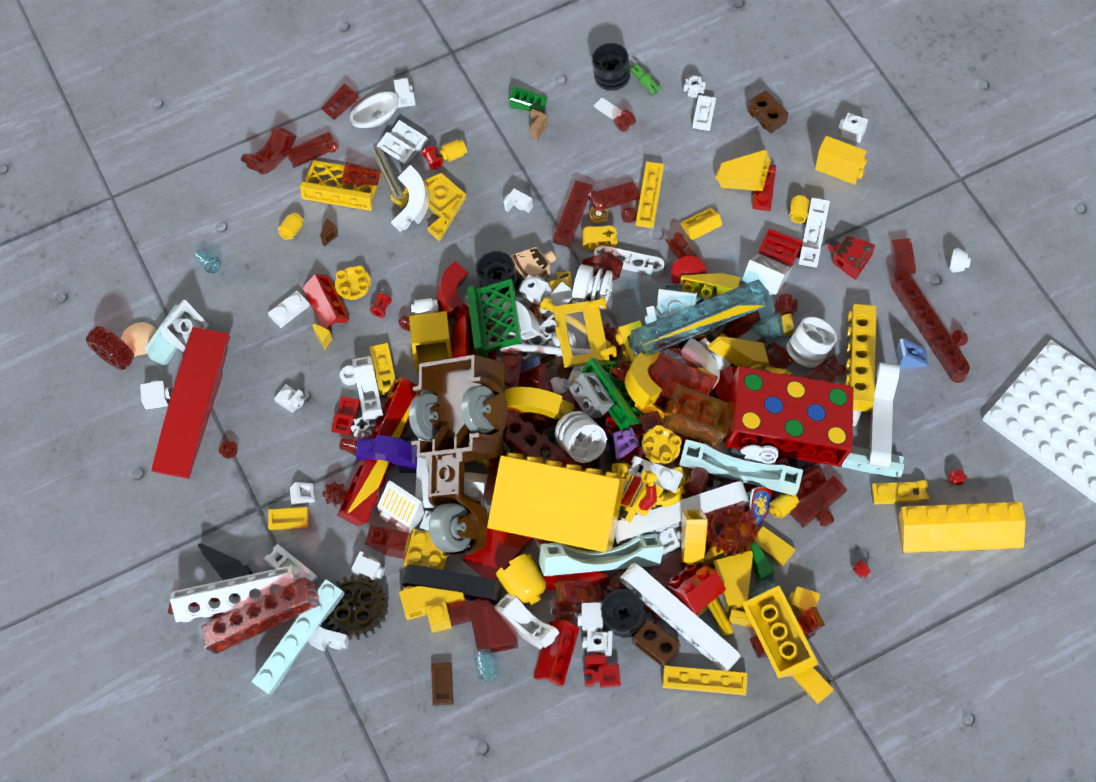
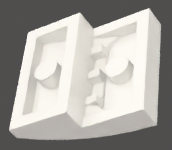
(402, 142)

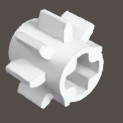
(694, 86)
(357, 428)

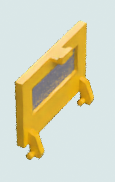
(581, 333)

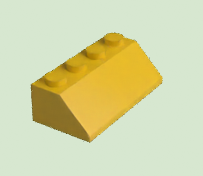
(780, 633)

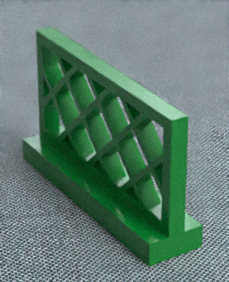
(478, 317)
(621, 411)

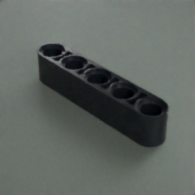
(471, 586)

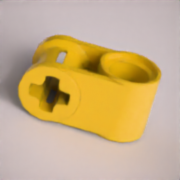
(599, 236)

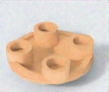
(138, 336)

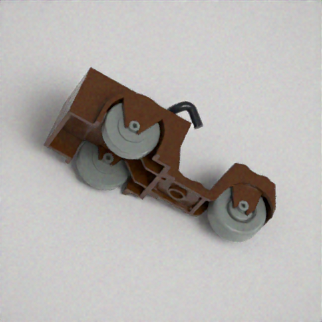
(465, 421)

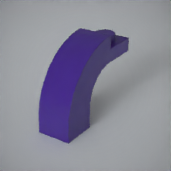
(389, 449)

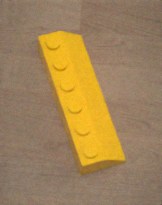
(962, 527)

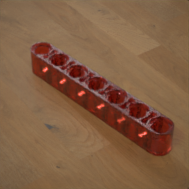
(930, 334)

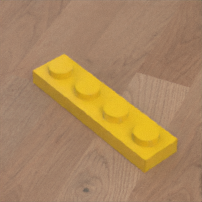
(649, 195)
(705, 680)

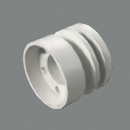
(592, 286)
(811, 342)
(580, 436)

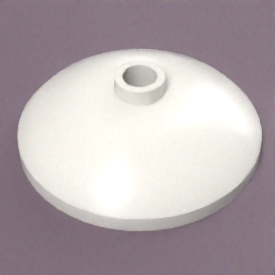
(374, 110)

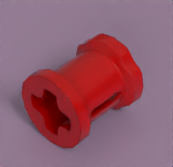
(432, 157)
(378, 309)

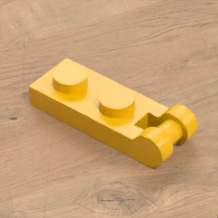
(382, 367)
(900, 492)

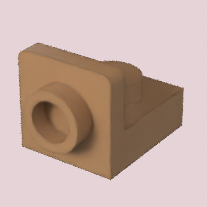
(538, 124)

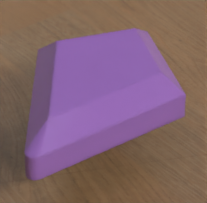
(624, 442)

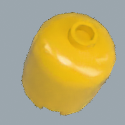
(523, 579)

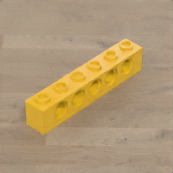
(865, 316)

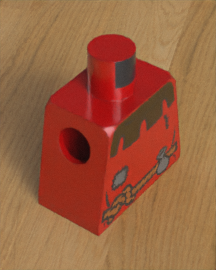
(851, 255)

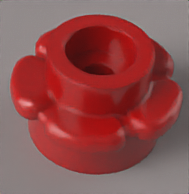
(957, 477)
(861, 569)

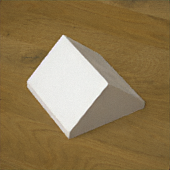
(179, 325)

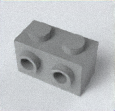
(591, 395)

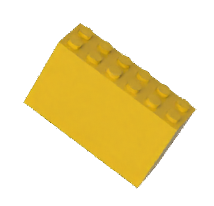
(556, 502)

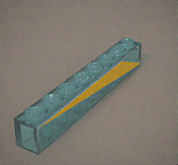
(699, 318)

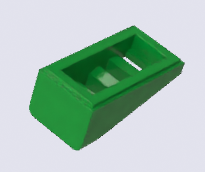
(524, 94)
(761, 564)

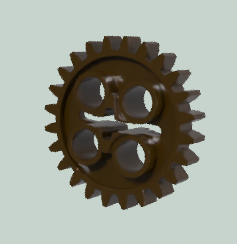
(372, 608)

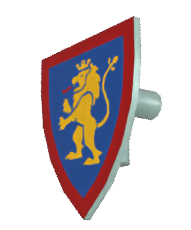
(759, 503)

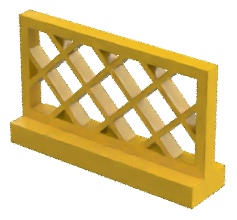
(336, 195)

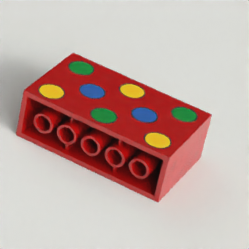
(791, 413)

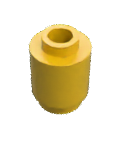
(453, 150)
(799, 209)
(290, 226)
(783, 505)

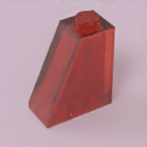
(490, 628)

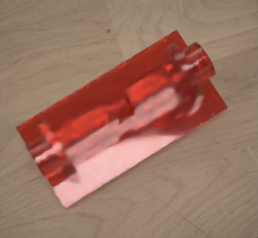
(678, 244)

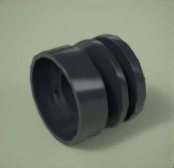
(611, 66)
(495, 268)
(621, 602)

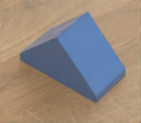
(910, 355)

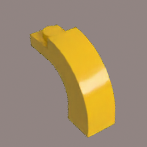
(638, 382)
(537, 401)

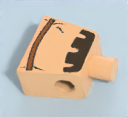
(532, 263)

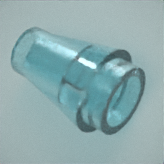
(209, 262)

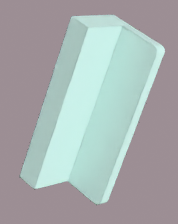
(160, 349)
(859, 460)

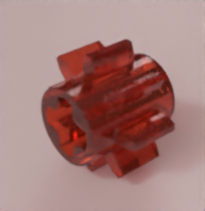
(786, 304)
(334, 493)
(564, 615)

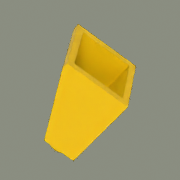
(430, 338)

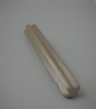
(388, 174)

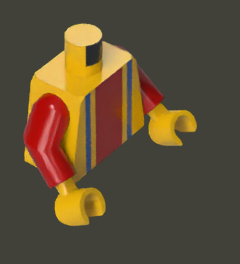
(638, 492)

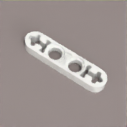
(631, 256)

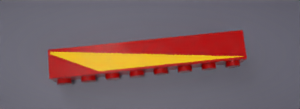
(371, 473)

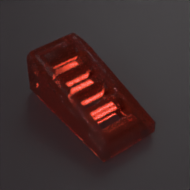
(348, 102)
(354, 175)
(783, 358)

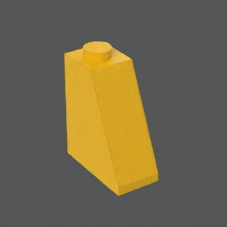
(745, 172)
(693, 536)
(735, 575)

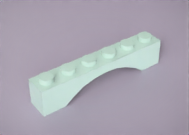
(774, 477)
(561, 559)
(295, 639)

